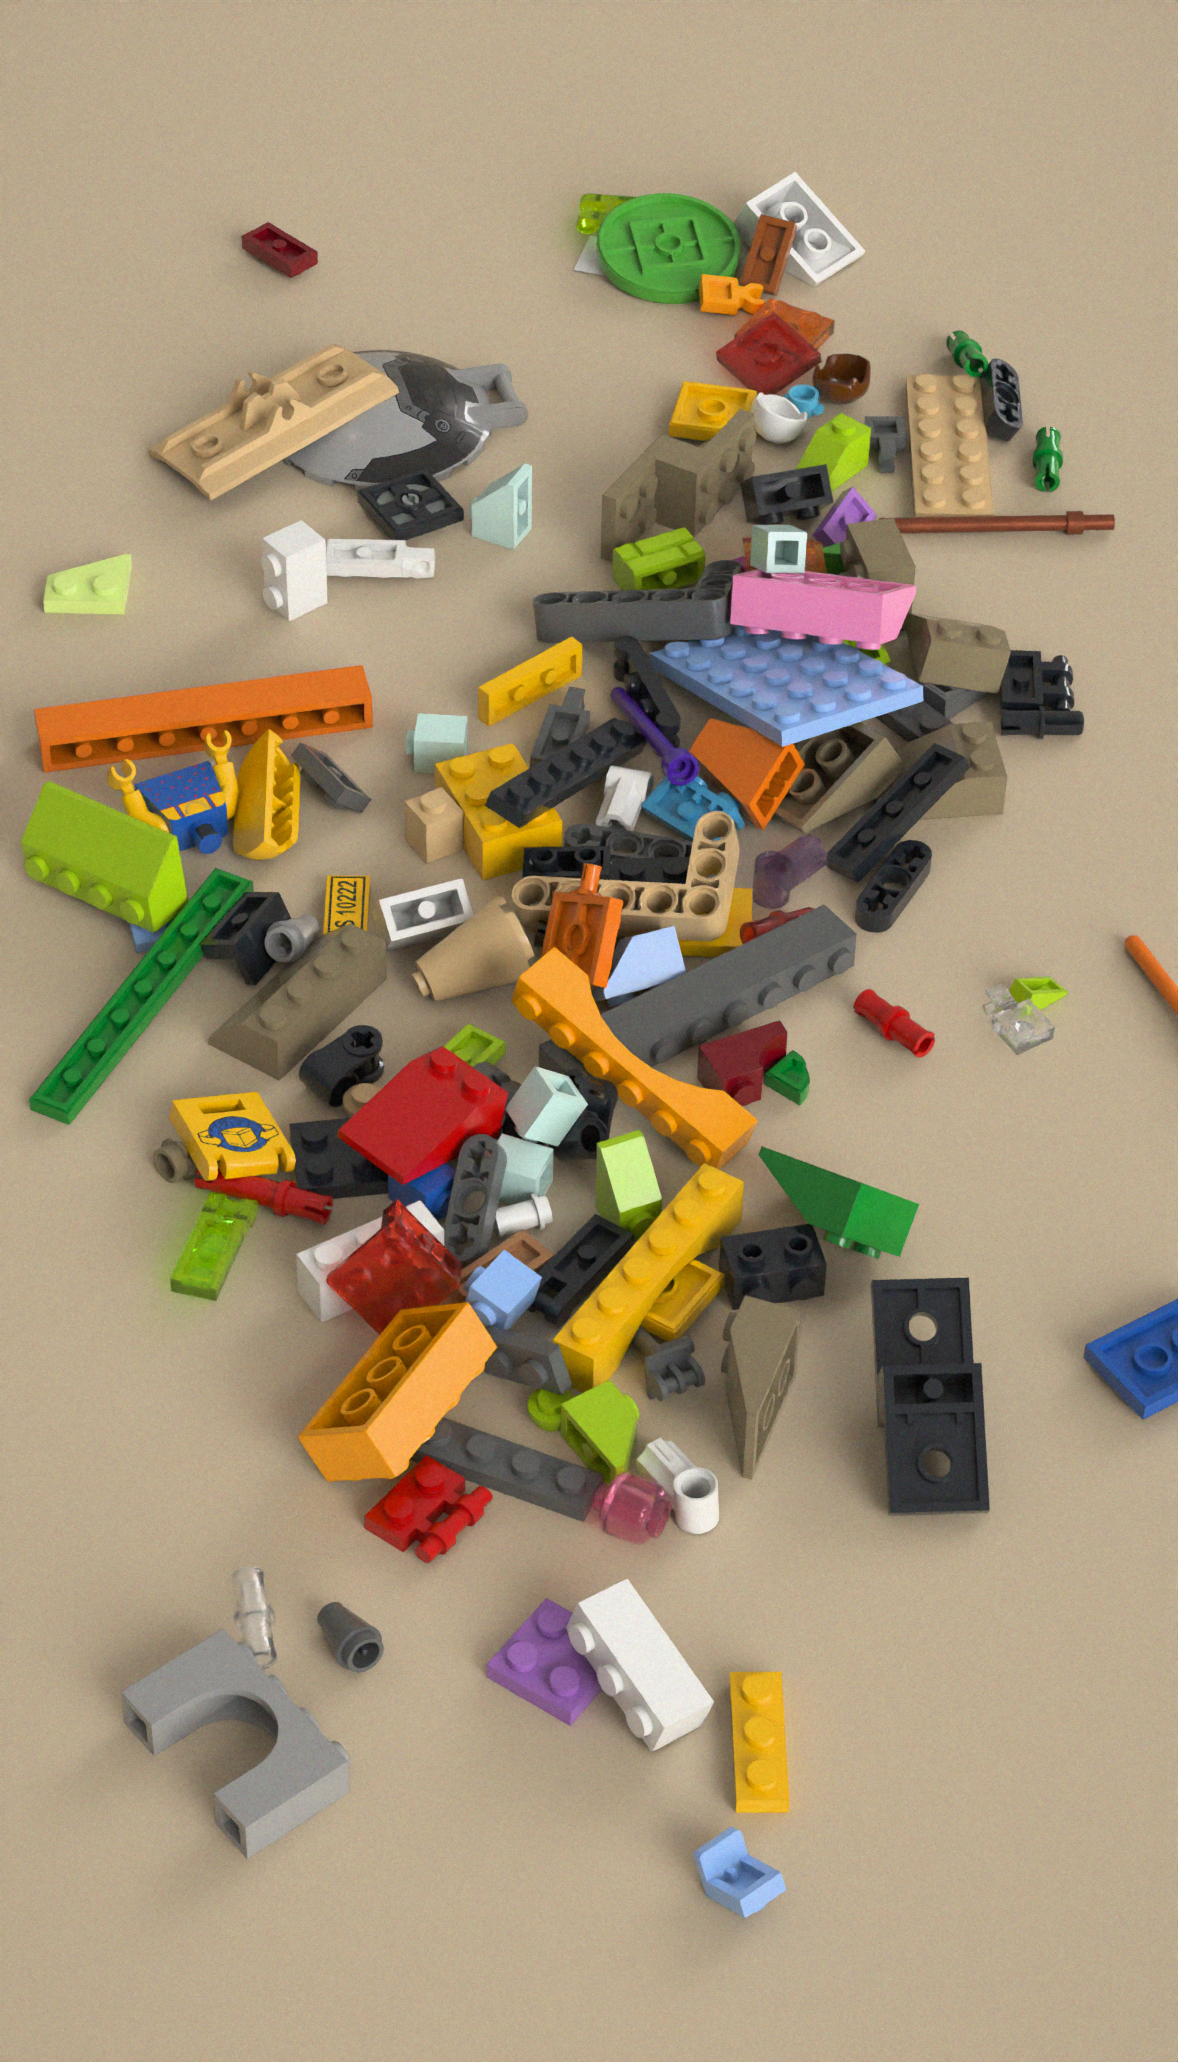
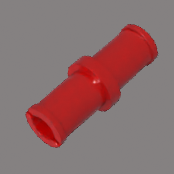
(894, 1023)

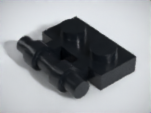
(1023, 681)

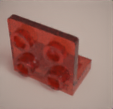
(396, 1270)

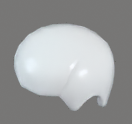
(777, 418)

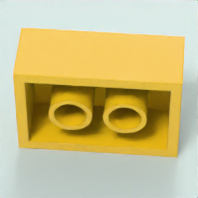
(489, 839)

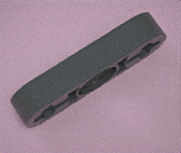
(466, 1182)

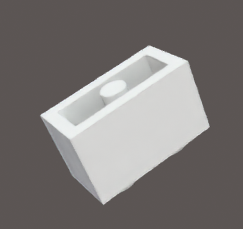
(294, 570)
(422, 914)

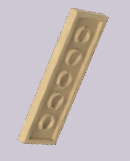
(948, 446)

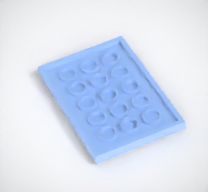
(785, 684)

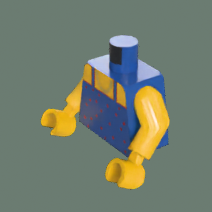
(185, 802)

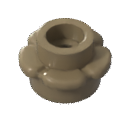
(173, 1161)

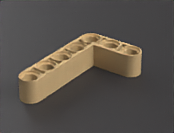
(646, 898)

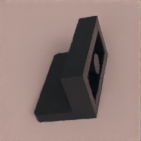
(243, 934)

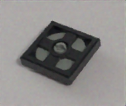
(410, 505)

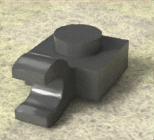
(886, 438)

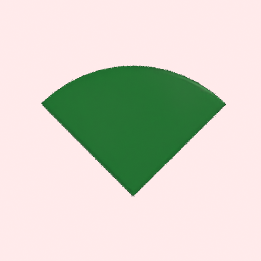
(789, 1078)

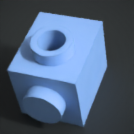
(502, 1291)

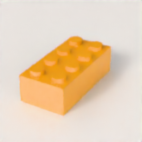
(398, 1393)

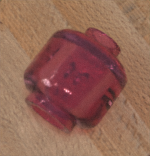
(632, 1508)

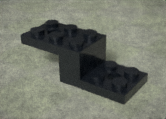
(929, 1397)

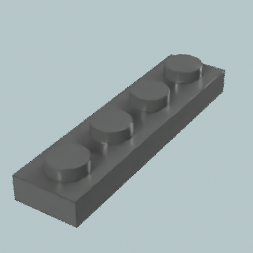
(513, 1469)

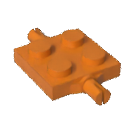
(585, 927)

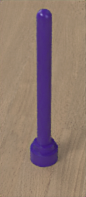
(676, 763)

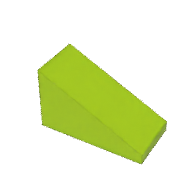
(1039, 990)

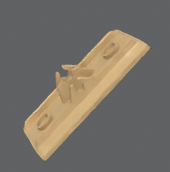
(273, 419)

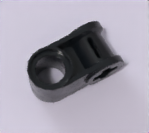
(343, 1064)
(593, 1123)

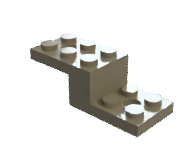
(678, 484)

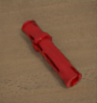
(281, 1196)

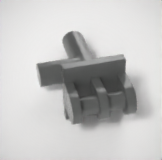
(668, 1365)

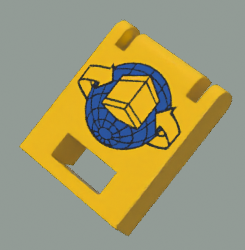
(233, 1131)

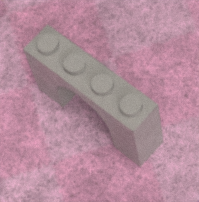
(225, 1683)

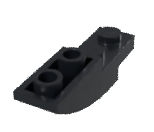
(569, 862)

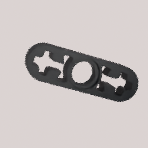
(1001, 400)
(893, 901)

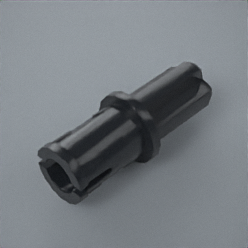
(1041, 722)

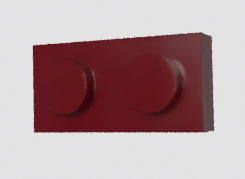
(279, 249)

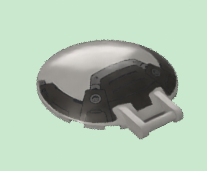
(430, 424)

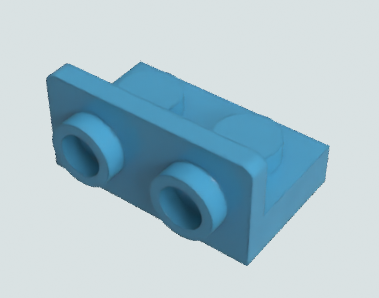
(684, 805)

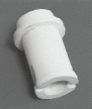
(523, 1215)

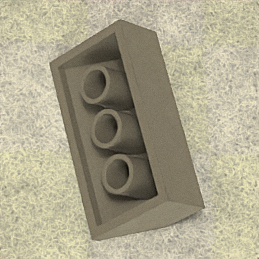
(304, 1001)

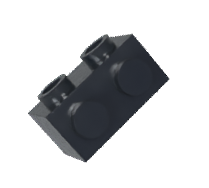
(787, 493)
(776, 1269)

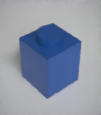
(431, 1189)

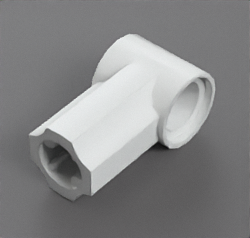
(623, 797)
(687, 1487)

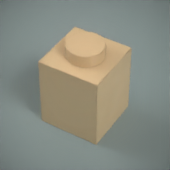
(434, 825)

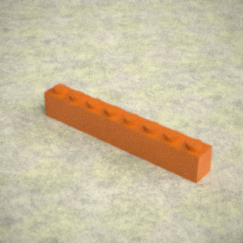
(182, 718)

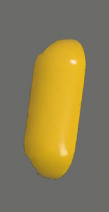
(267, 801)

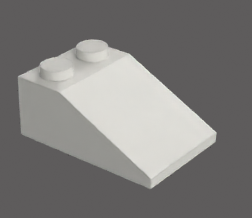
(820, 241)

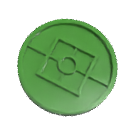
(664, 245)

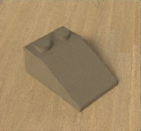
(957, 652)
(839, 775)
(981, 787)
(759, 1372)

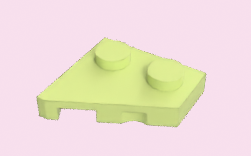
(90, 588)

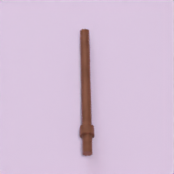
(1073, 523)

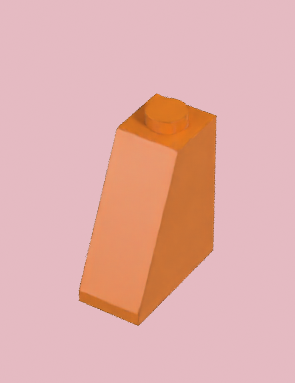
(747, 767)

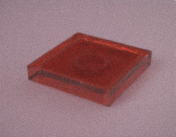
(768, 356)

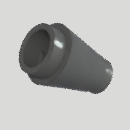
(350, 1637)

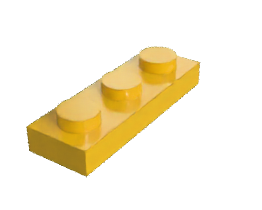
(529, 681)
(758, 1742)

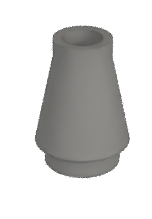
(290, 938)

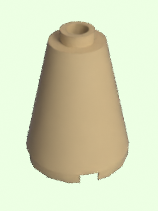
(476, 956)

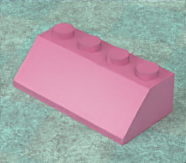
(820, 606)

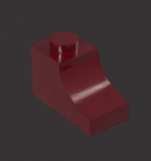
(741, 1060)

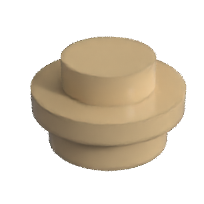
(358, 1096)

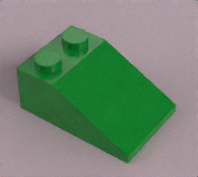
(844, 1206)

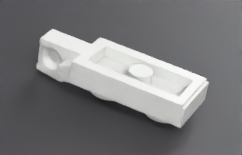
(378, 559)

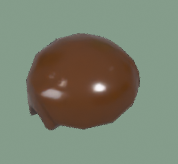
(842, 378)

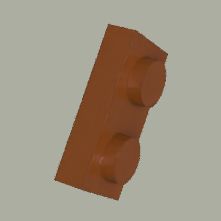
(769, 253)

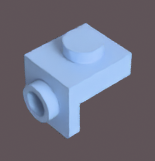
(734, 1876)

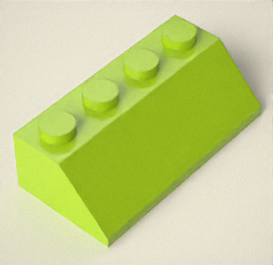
(104, 858)

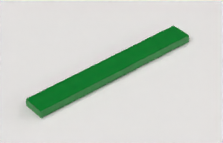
(137, 1000)

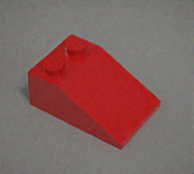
(425, 1115)

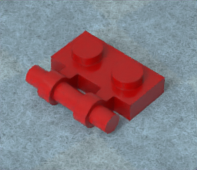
(418, 1501)

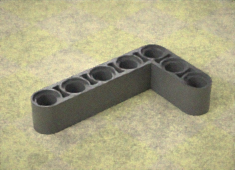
(642, 614)

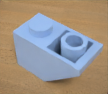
(642, 964)

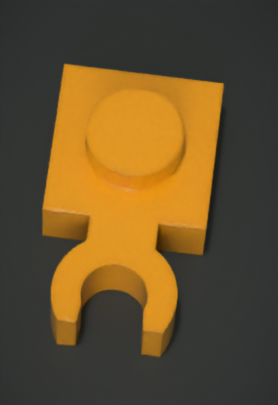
(724, 295)

